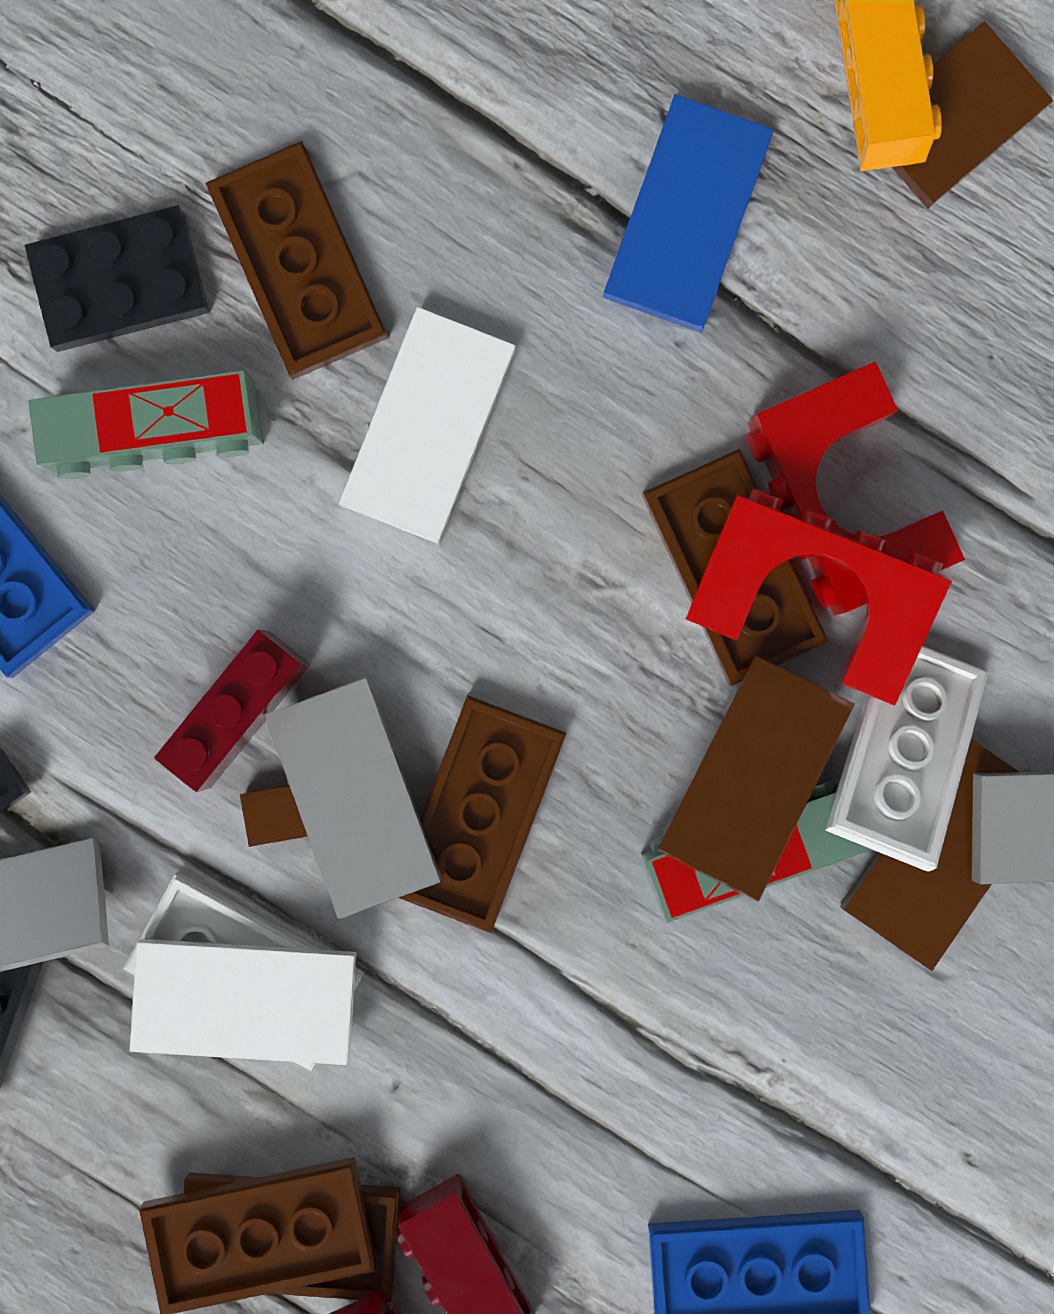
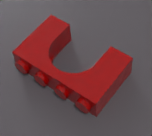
(792, 443)
(899, 592)

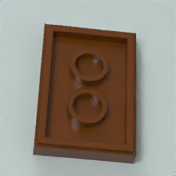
(982, 105)

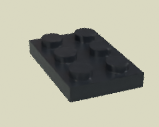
(116, 278)

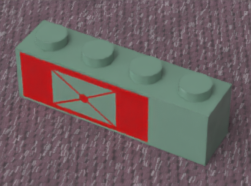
(146, 423)
(810, 847)

